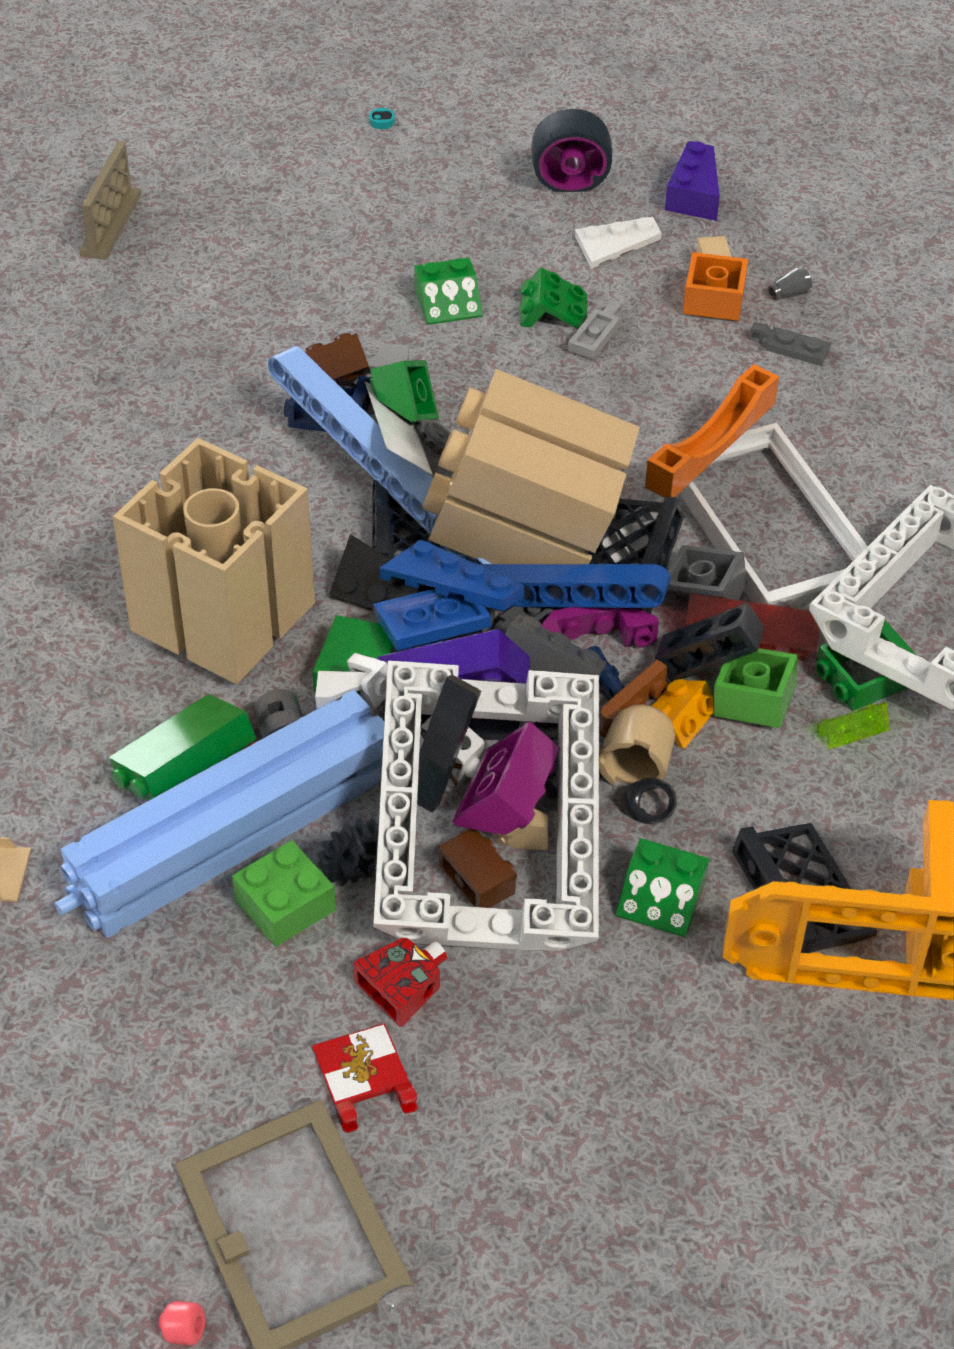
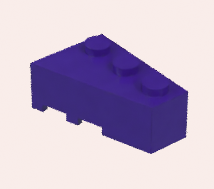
(694, 183)

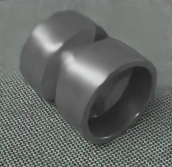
(277, 710)

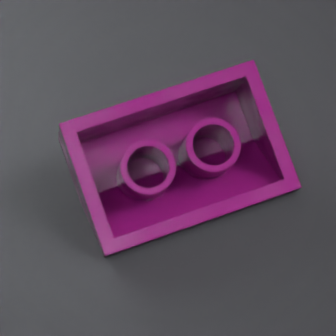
(508, 782)

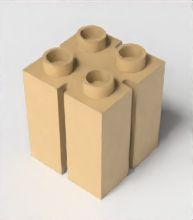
(529, 477)
(216, 559)

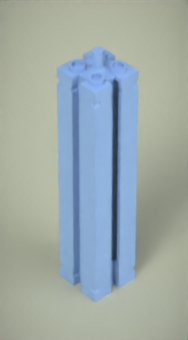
(223, 815)

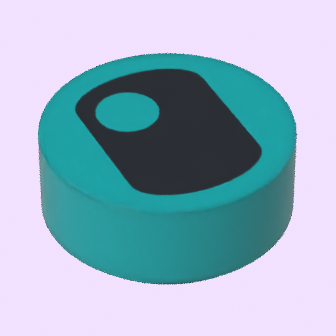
(381, 118)

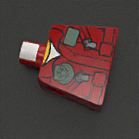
(400, 977)

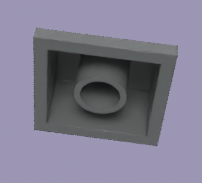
(708, 572)

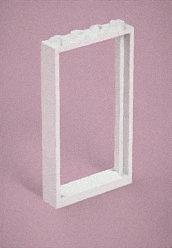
(802, 593)

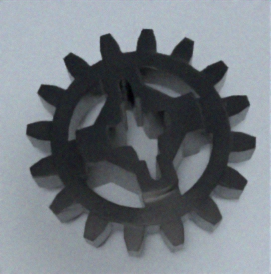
(350, 853)

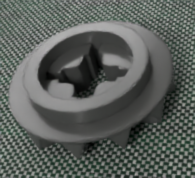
(433, 435)

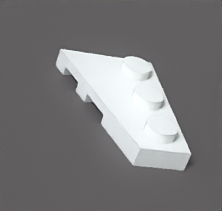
(613, 239)

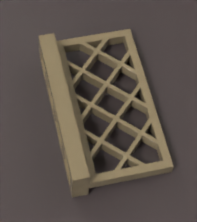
(108, 205)

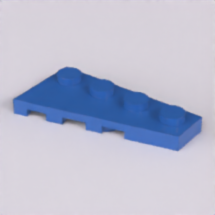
(452, 576)

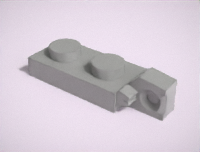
(596, 330)

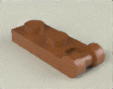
(638, 692)

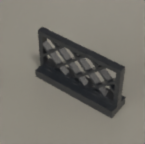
(383, 526)
(661, 540)
(762, 868)

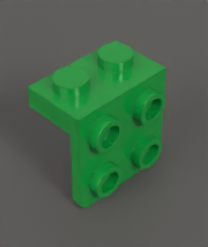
(554, 295)

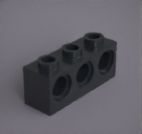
(710, 642)

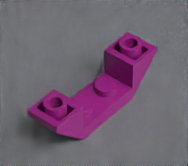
(630, 622)

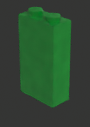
(182, 747)

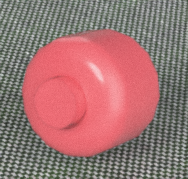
(182, 1323)

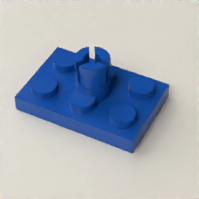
(429, 618)

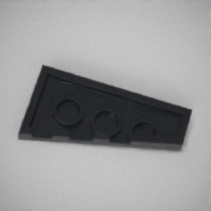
(359, 579)

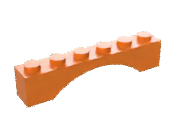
(680, 463)

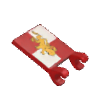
(363, 1068)

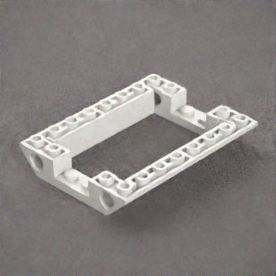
(846, 604)
(539, 925)

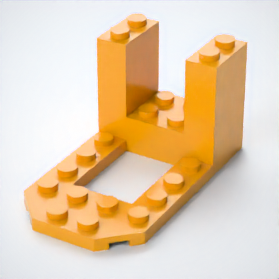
(770, 924)

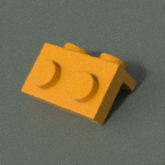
(687, 706)

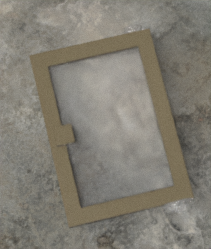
(295, 1230)

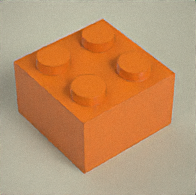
(715, 286)

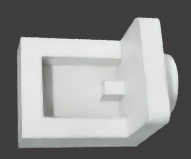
(375, 682)

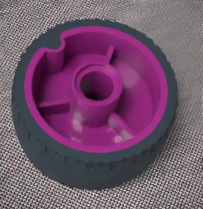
(571, 151)

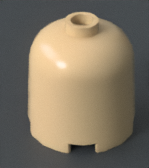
(637, 745)

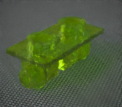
(855, 725)

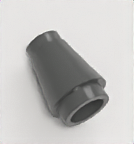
(791, 284)

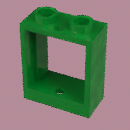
(845, 688)

